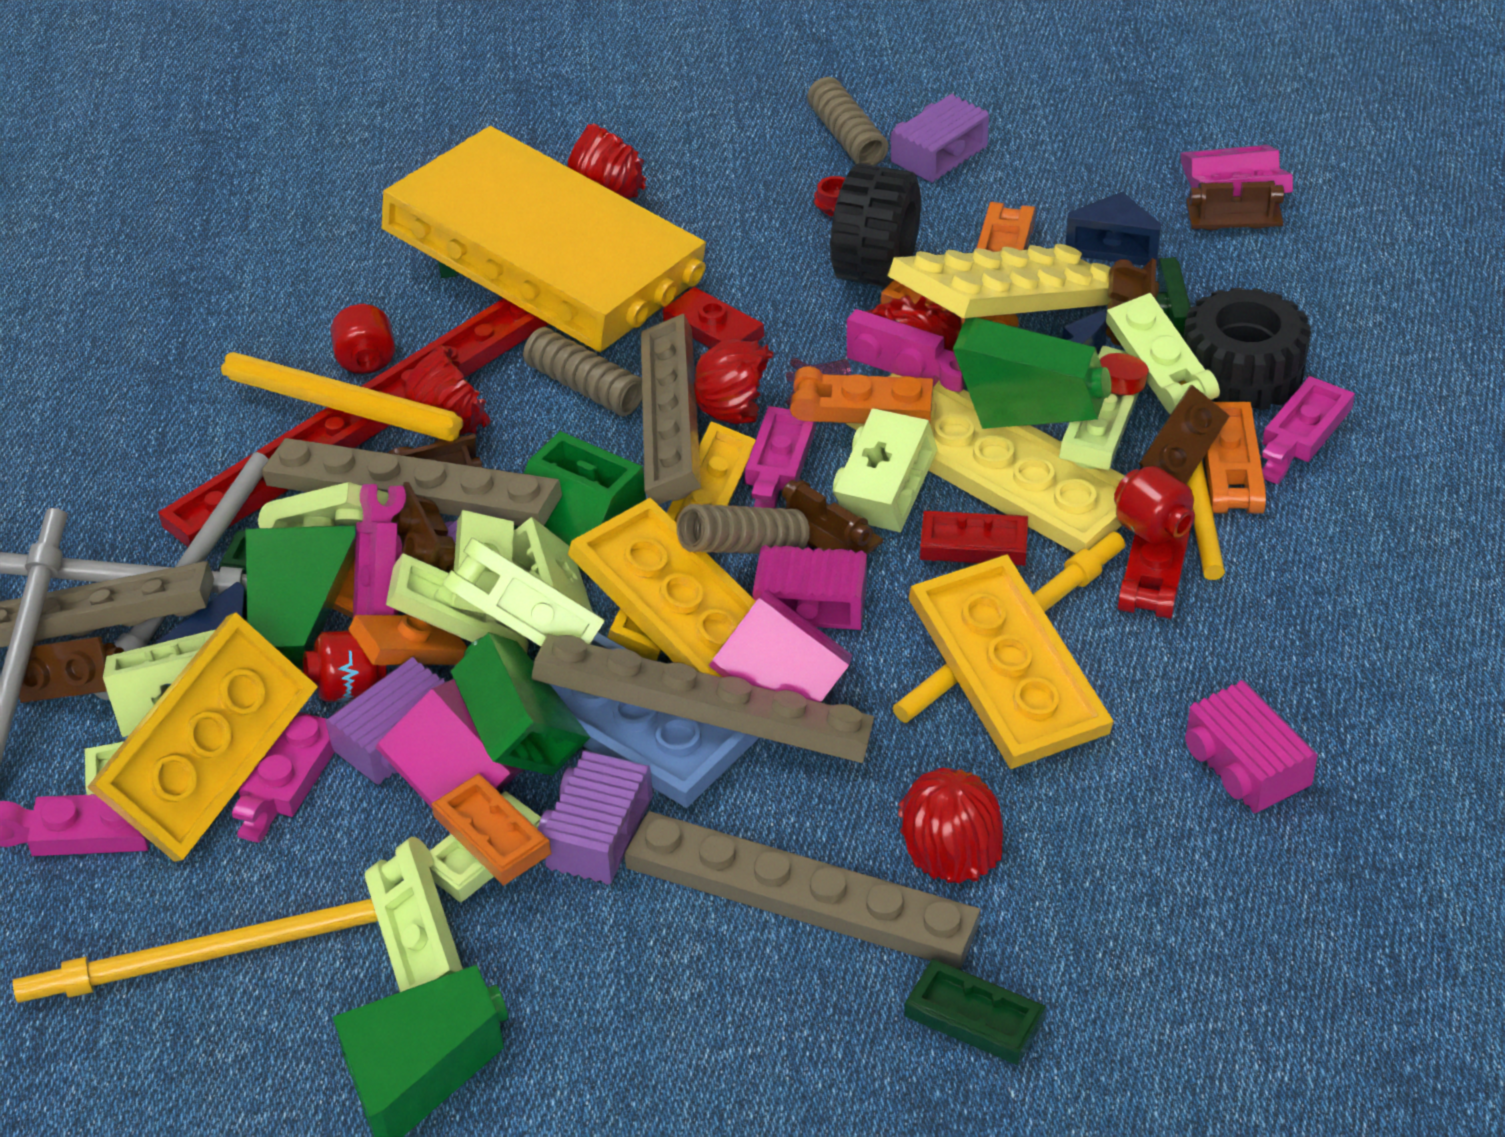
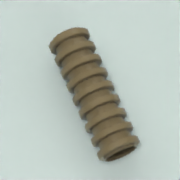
(847, 121)
(583, 371)
(740, 528)

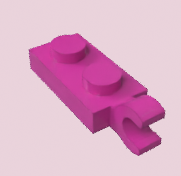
(901, 350)
(1303, 425)
(777, 455)
(376, 550)
(283, 776)
(68, 827)

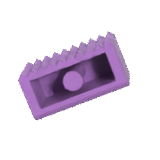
(940, 137)
(372, 714)
(596, 815)

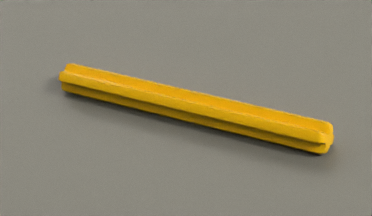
(343, 396)

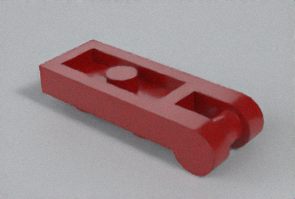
(1153, 576)

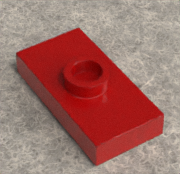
(713, 319)
(973, 537)

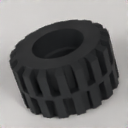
(874, 223)
(1250, 344)

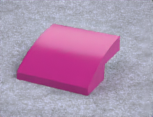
(1236, 166)

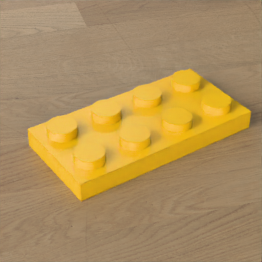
(668, 592)
(1010, 661)
(203, 737)

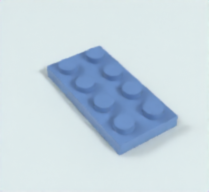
(680, 751)

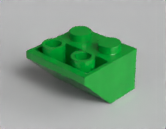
(592, 484)

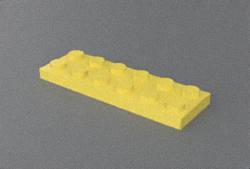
(1005, 280)
(1021, 473)

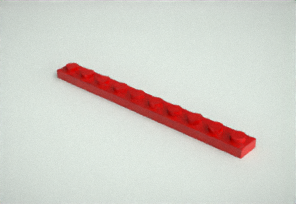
(473, 345)

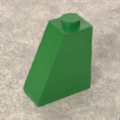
(1028, 376)
(295, 582)
(516, 717)
(419, 1047)

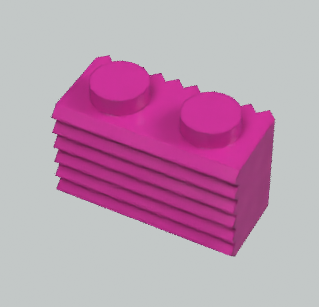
(816, 584)
(1249, 747)

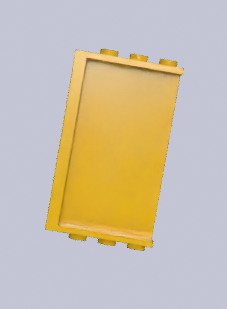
(544, 237)

